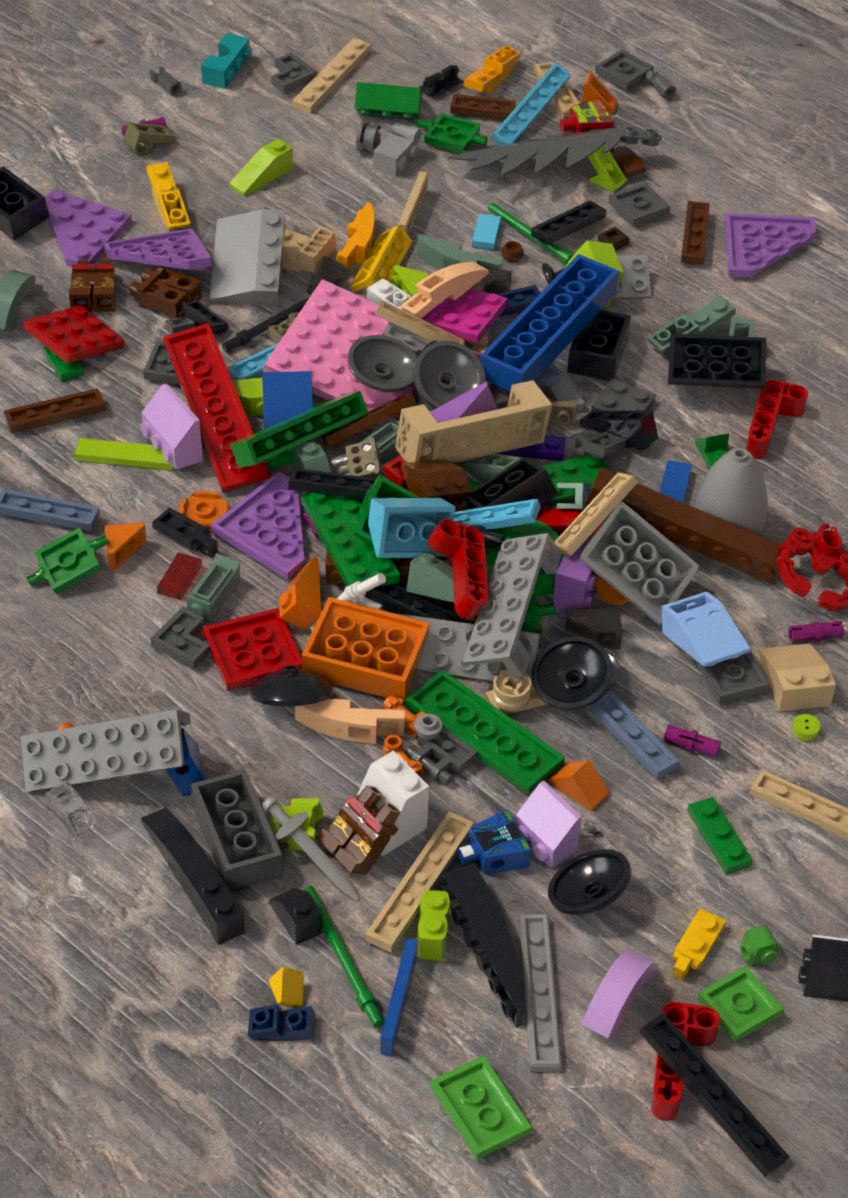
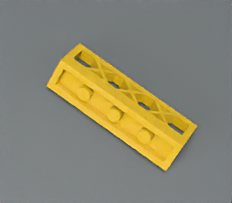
(386, 252)

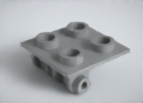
(635, 280)

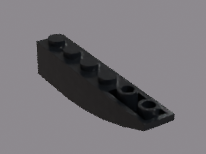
(487, 934)

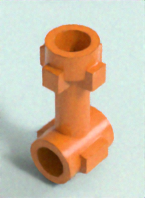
(392, 702)
(395, 744)

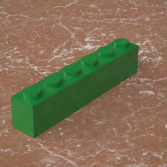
(299, 429)

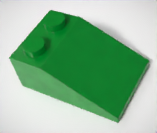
(379, 489)

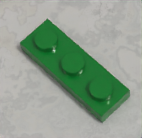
(719, 835)

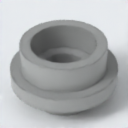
(428, 726)

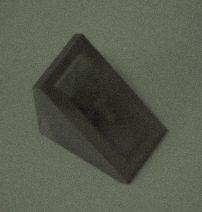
(329, 271)
(495, 282)

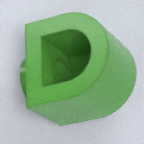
(759, 946)

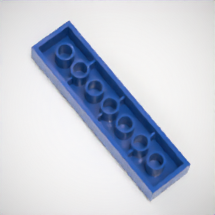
(549, 323)

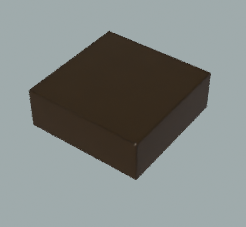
(615, 237)

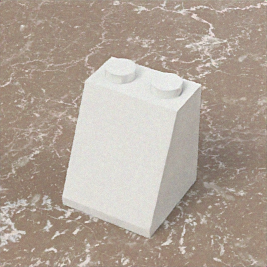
(404, 791)

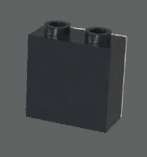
(825, 968)

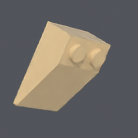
(798, 677)

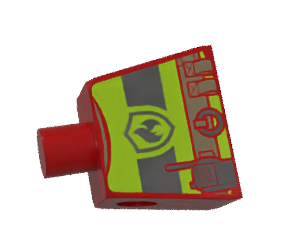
(587, 117)

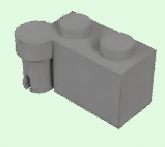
(397, 149)

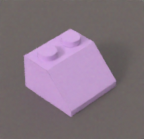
(549, 825)

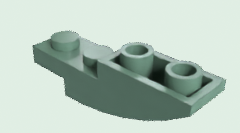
(445, 253)
(702, 322)

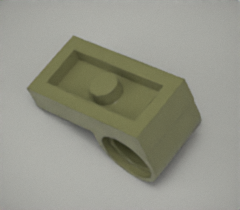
(142, 136)

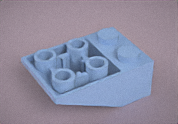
(703, 629)

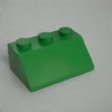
(388, 100)

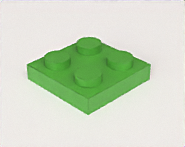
(741, 1003)

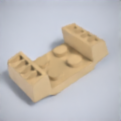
(304, 251)

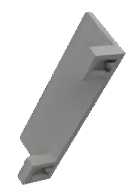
(509, 596)
(448, 644)
(104, 750)

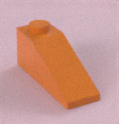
(301, 599)

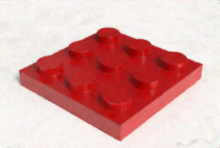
(74, 334)
(251, 647)

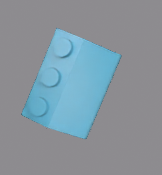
(404, 524)

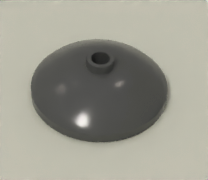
(449, 362)
(382, 363)

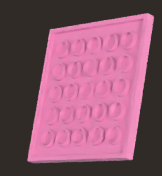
(321, 343)

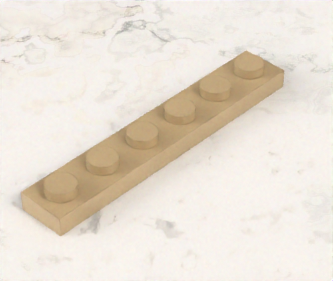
(331, 75)
(422, 876)

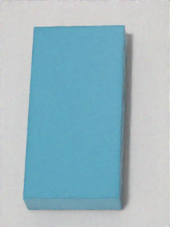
(486, 231)

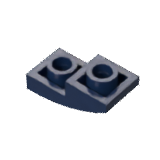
(277, 1025)

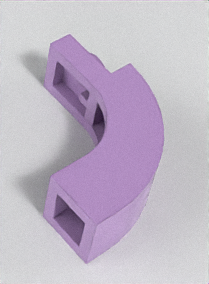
(617, 991)

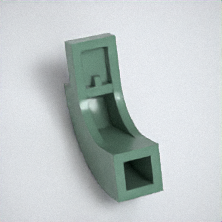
(13, 290)

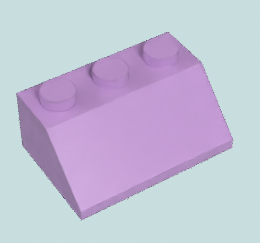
(172, 428)

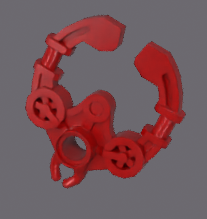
(825, 552)

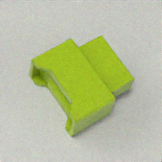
(298, 805)

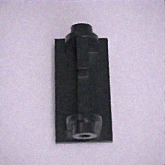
(441, 82)

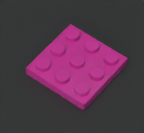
(468, 315)

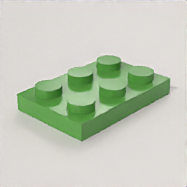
(480, 1107)

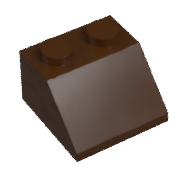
(437, 480)

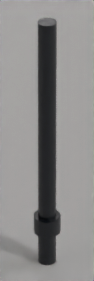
(245, 336)

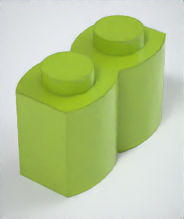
(433, 925)

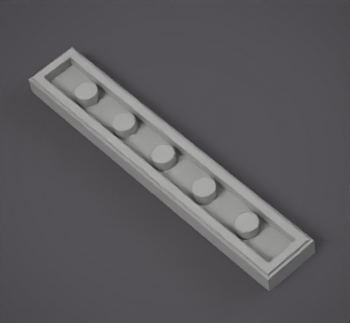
(539, 993)

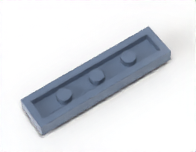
(48, 510)
(634, 735)

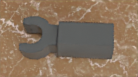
(166, 81)
(661, 84)

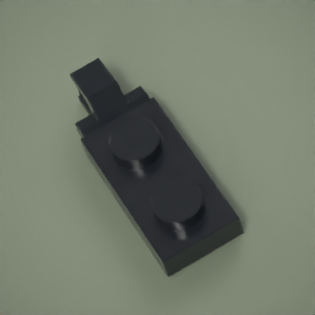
(185, 532)

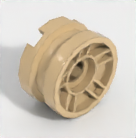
(511, 692)

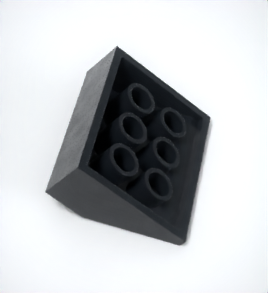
(717, 361)

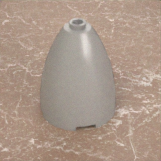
(735, 491)

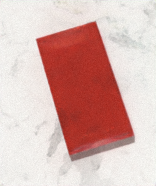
(179, 576)

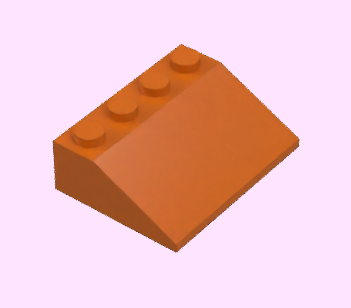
(365, 648)

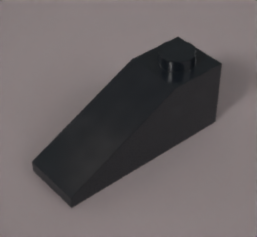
(635, 426)

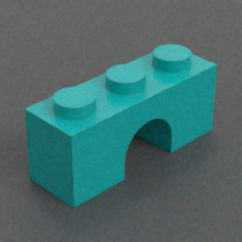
(221, 69)

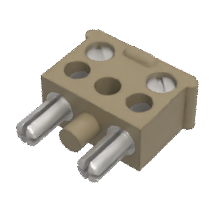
(362, 460)

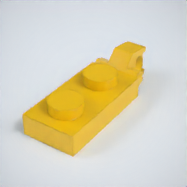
(697, 943)

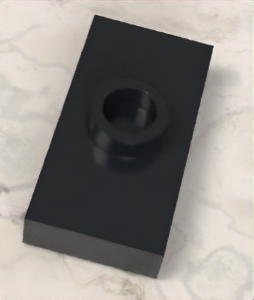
(201, 315)

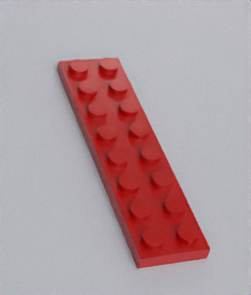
(214, 402)

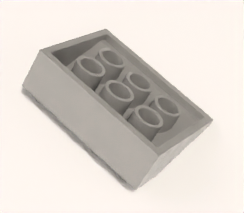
(249, 258)
(638, 561)

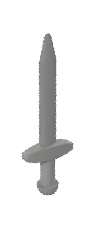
(292, 828)

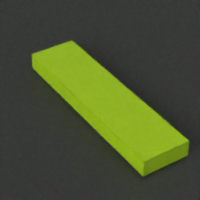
(120, 454)

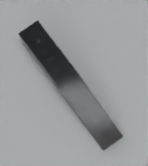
(196, 875)

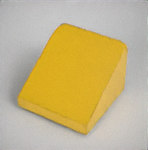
(288, 987)

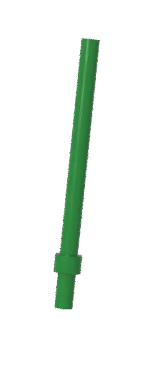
(564, 256)
(365, 997)

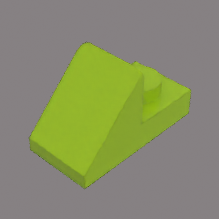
(607, 170)

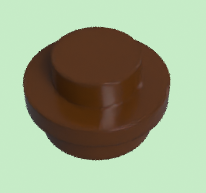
(512, 251)

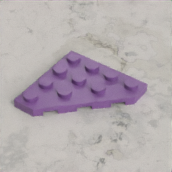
(83, 226)
(762, 240)
(169, 249)
(267, 526)

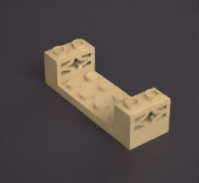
(476, 435)

